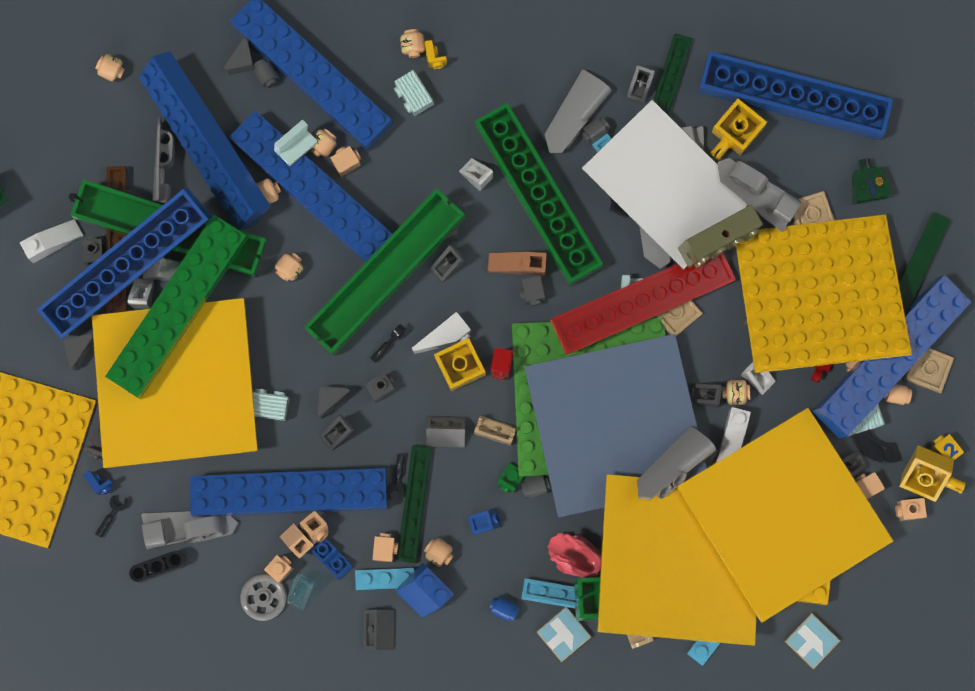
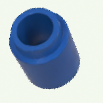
(503, 608)

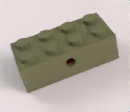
(720, 237)

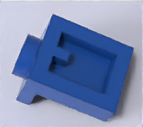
(95, 482)
(484, 521)

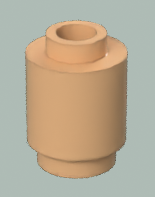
(899, 395)

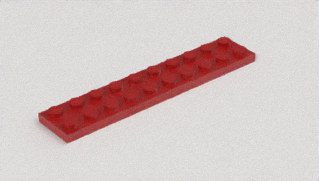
(639, 302)

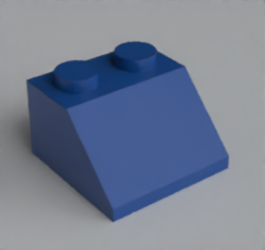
(424, 591)

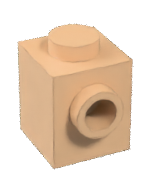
(346, 160)
(869, 484)
(911, 509)
(314, 528)
(296, 541)
(384, 548)
(279, 568)

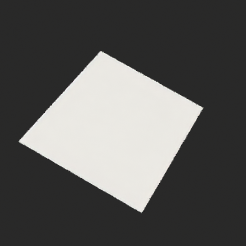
(662, 180)

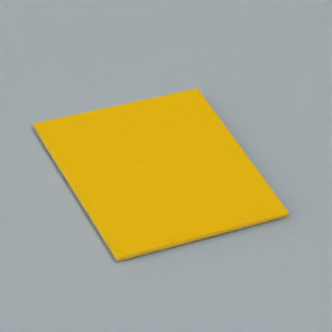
(822, 294)
(195, 403)
(38, 454)
(784, 514)
(665, 573)

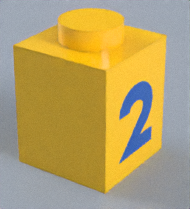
(947, 447)

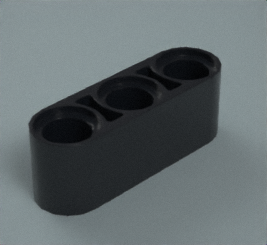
(147, 566)

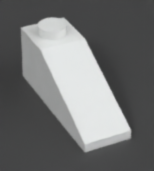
(51, 240)
(447, 334)
(734, 432)

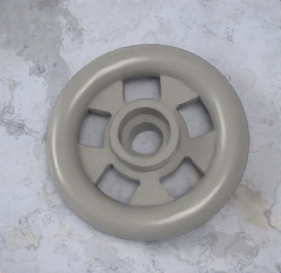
(251, 609)

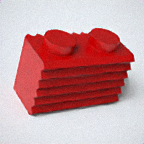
(501, 363)

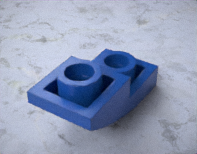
(331, 558)

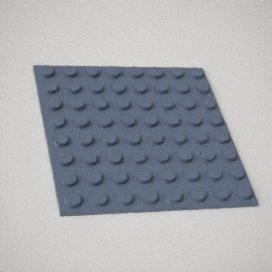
(608, 416)

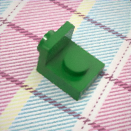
(509, 479)

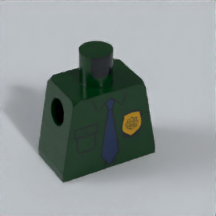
(869, 184)

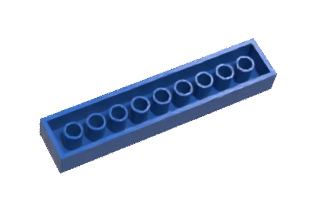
(311, 73)
(795, 95)
(204, 141)
(311, 189)
(124, 263)
(872, 379)
(288, 492)

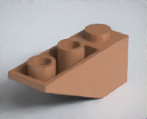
(518, 263)

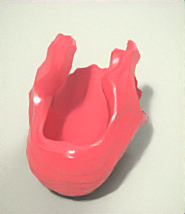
(575, 555)

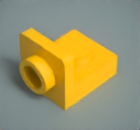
(431, 53)

